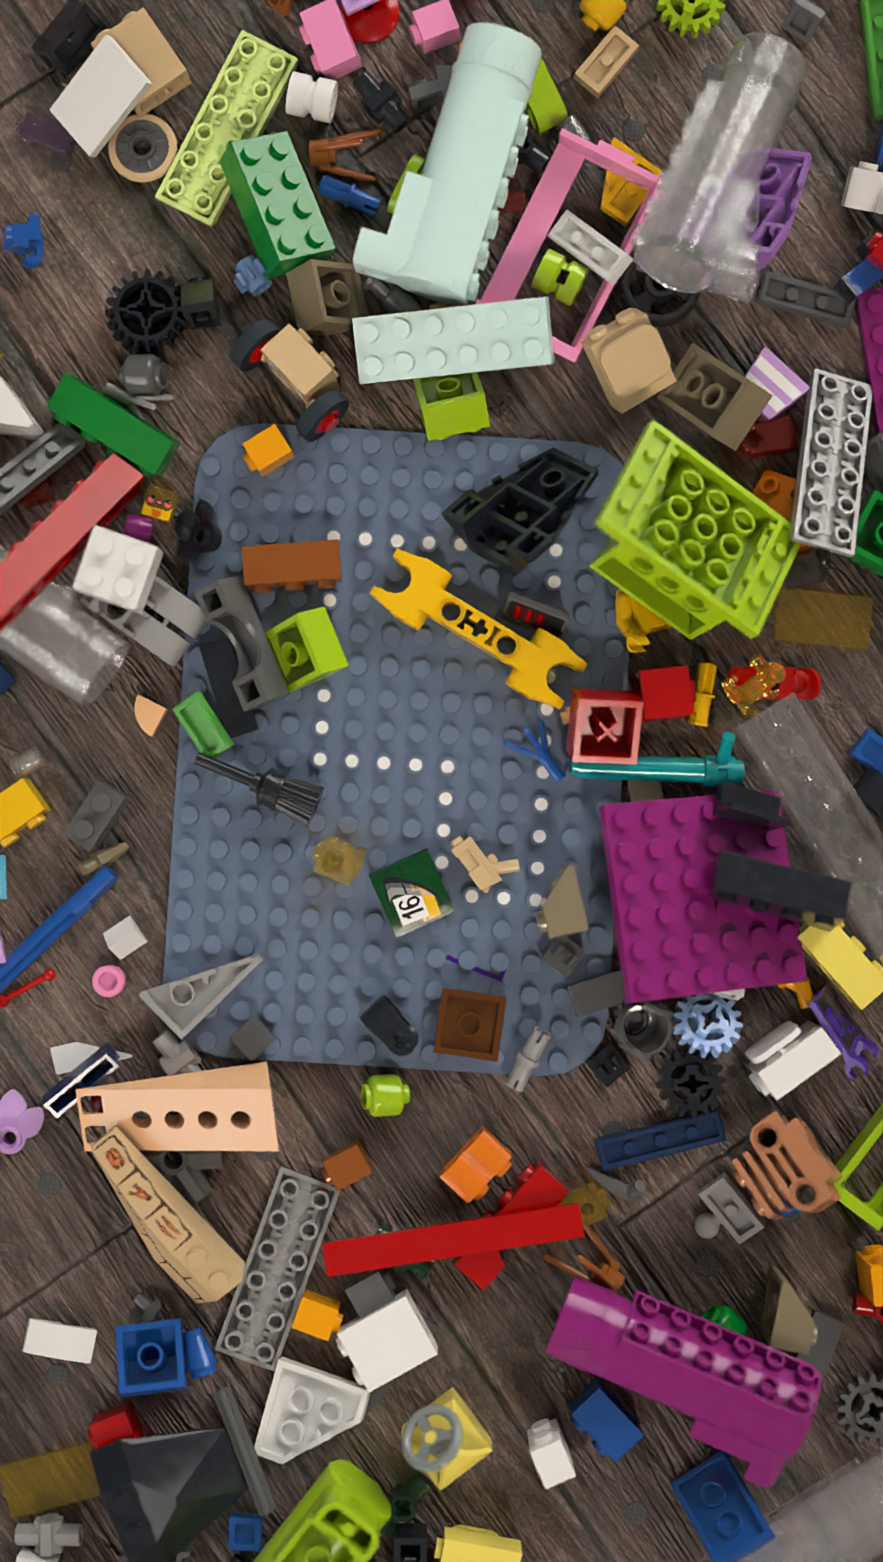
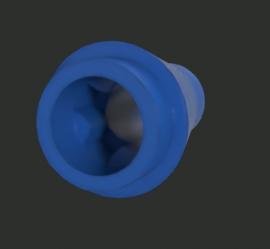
(199, 1355)

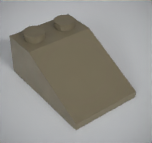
(714, 397)

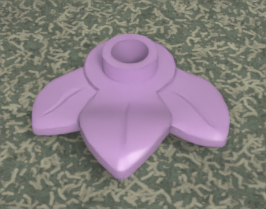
(19, 1120)

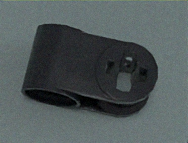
(870, 791)
(385, 1022)

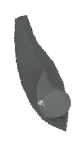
(617, 1187)
(150, 1308)

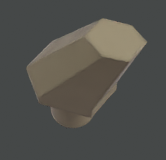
(103, 858)

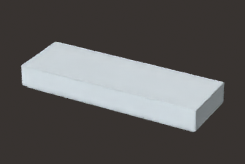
(590, 247)

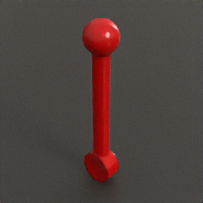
(49, 974)

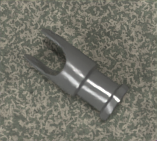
(393, 297)

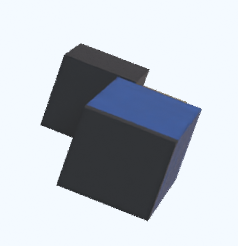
(859, 278)

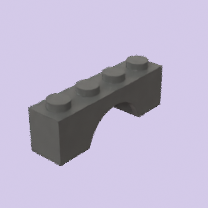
(231, 609)

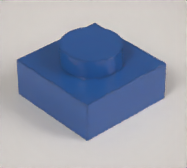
(245, 1532)

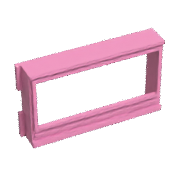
(541, 214)

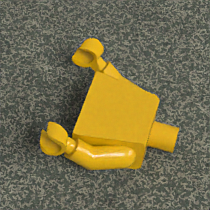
(636, 622)

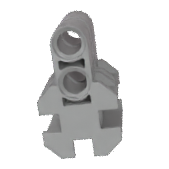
(149, 631)

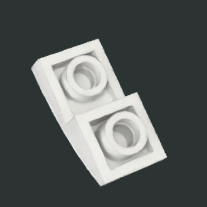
(59, 1340)

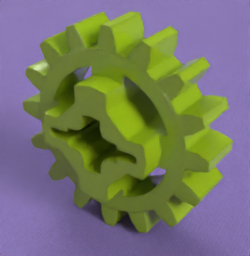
(687, 13)

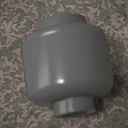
(144, 375)

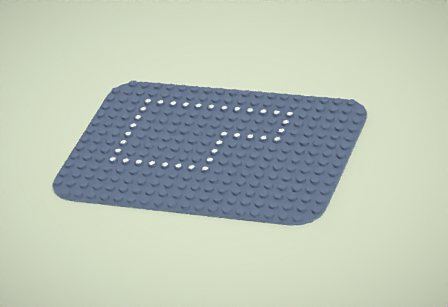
(404, 760)

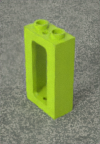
(873, 1209)

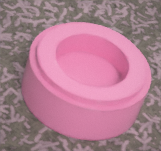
(108, 980)

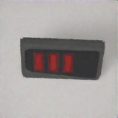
(535, 614)

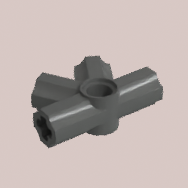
(189, 1172)

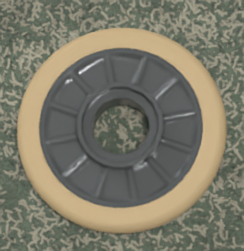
(148, 166)

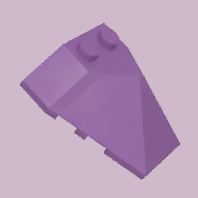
(778, 200)

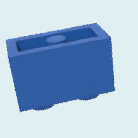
(605, 1421)

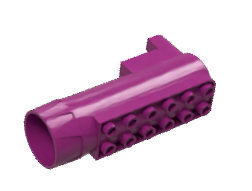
(733, 1387)

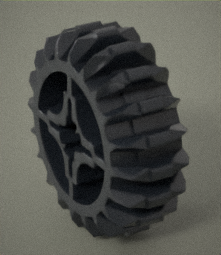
(124, 311)

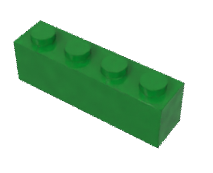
(113, 425)

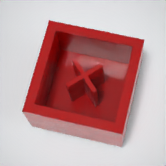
(604, 726)

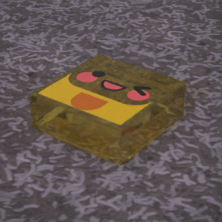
(159, 504)

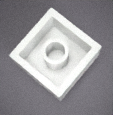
(118, 569)

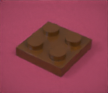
(470, 1024)

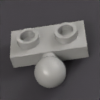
(729, 1209)

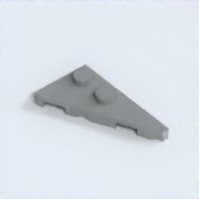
(190, 999)

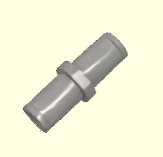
(528, 1058)

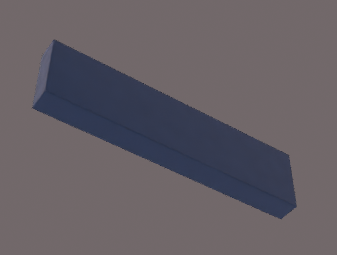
(659, 1139)

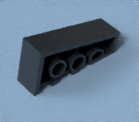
(780, 890)

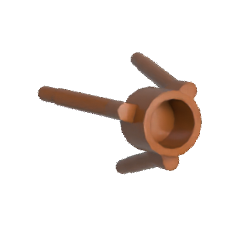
(324, 152)
(602, 1274)

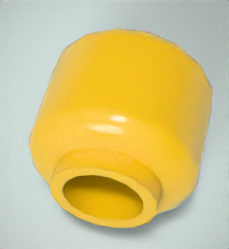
(601, 13)

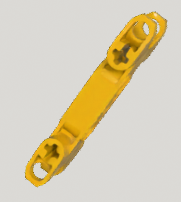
(428, 597)

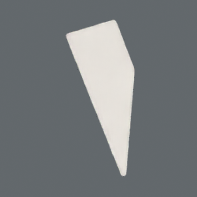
(71, 1055)

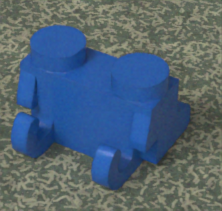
(23, 239)

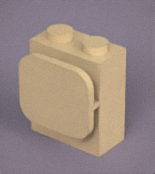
(152, 55)
(628, 359)

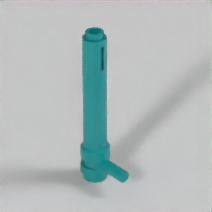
(705, 770)

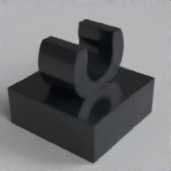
(607, 1064)

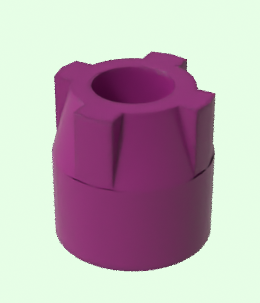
(139, 527)

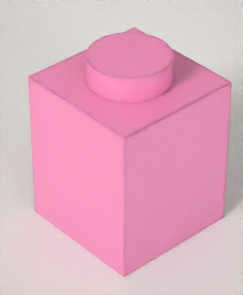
(434, 26)

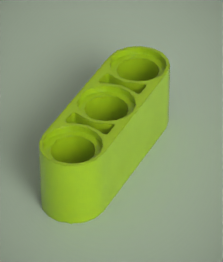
(545, 104)

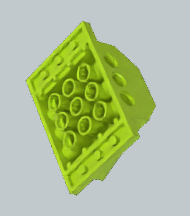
(691, 539)

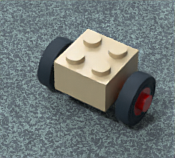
(299, 368)

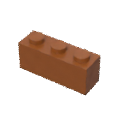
(292, 566)

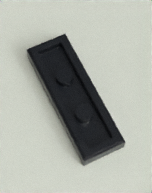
(222, 669)

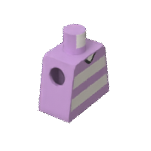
(777, 380)

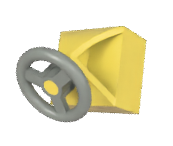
(444, 1439)

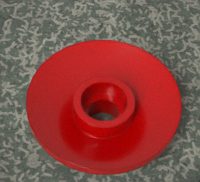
(373, 24)

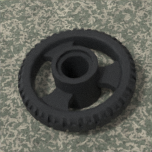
(651, 296)

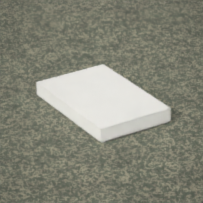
(100, 96)

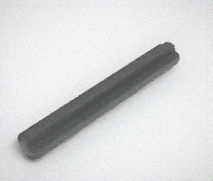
(245, 1451)

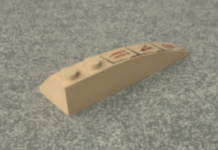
(167, 1223)

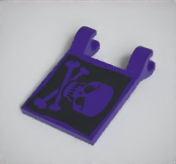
(842, 1030)

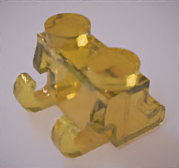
(768, 675)

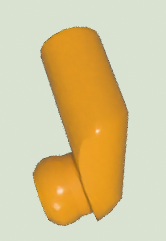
(803, 992)

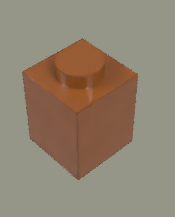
(346, 1165)

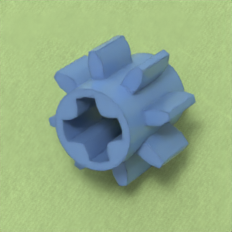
(251, 276)

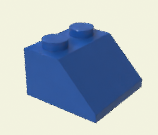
(151, 1358)

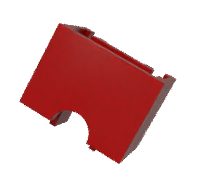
(665, 693)

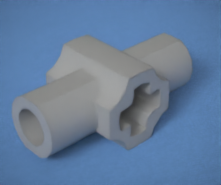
(177, 1056)
(49, 1534)

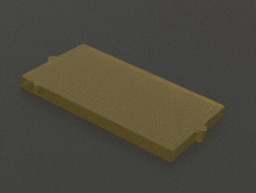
(823, 618)
(49, 1480)

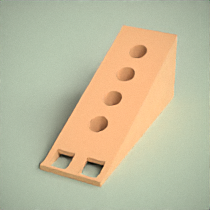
(215, 1107)

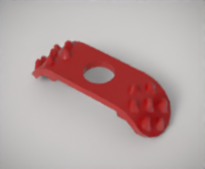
(801, 681)

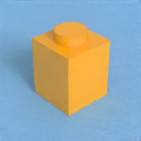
(267, 451)
(317, 1315)

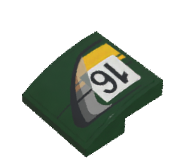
(411, 892)

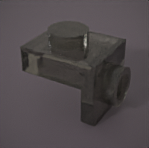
(808, 568)

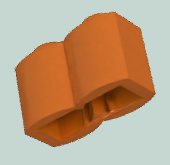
(476, 1165)

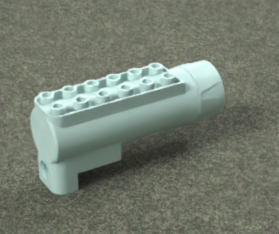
(452, 207)

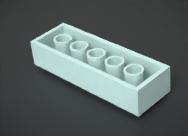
(453, 340)

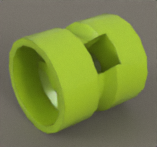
(550, 271)

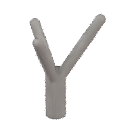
(131, 401)

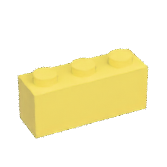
(844, 963)

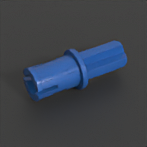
(349, 195)

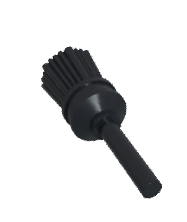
(272, 789)

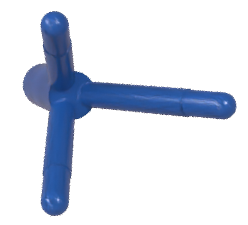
(543, 751)

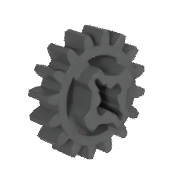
(858, 1410)

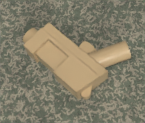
(481, 869)

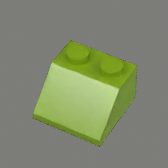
(451, 404)
(306, 648)

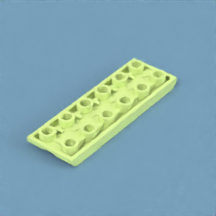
(233, 111)

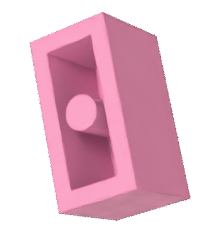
(330, 39)

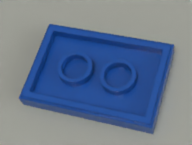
(722, 1509)

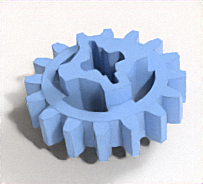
(722, 1026)

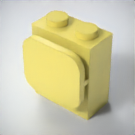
(476, 1544)

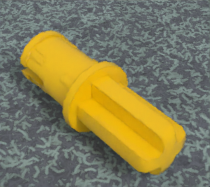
(703, 691)

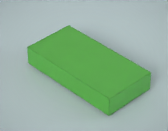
(203, 725)

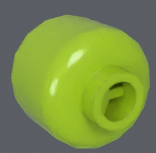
(384, 1095)

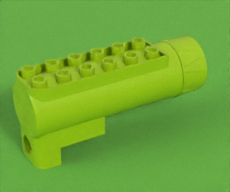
(333, 1520)

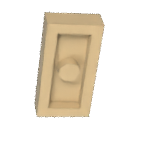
(606, 61)

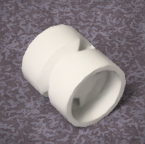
(311, 97)

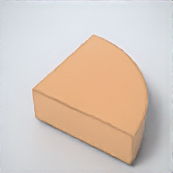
(148, 714)

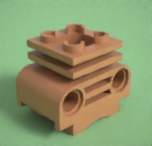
(786, 1169)

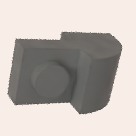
(430, 93)

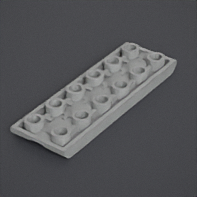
(831, 463)
(277, 1269)

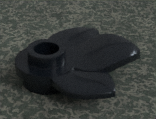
(197, 532)

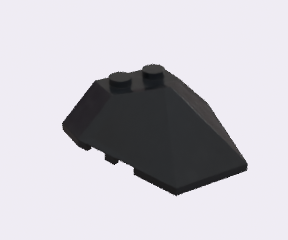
(522, 513)
(166, 1488)

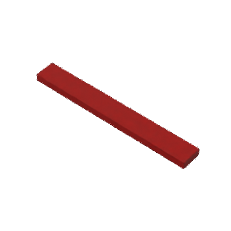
(453, 1239)

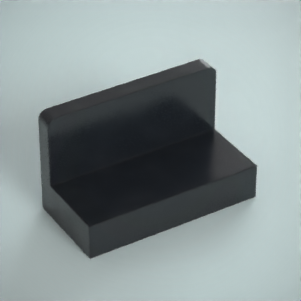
(69, 36)
(748, 807)

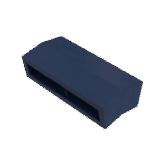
(78, 1076)

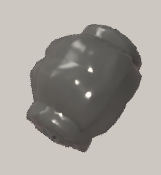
(644, 1028)

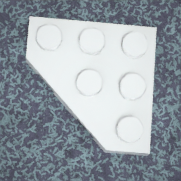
(306, 1410)

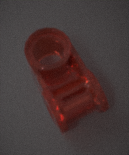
(770, 438)

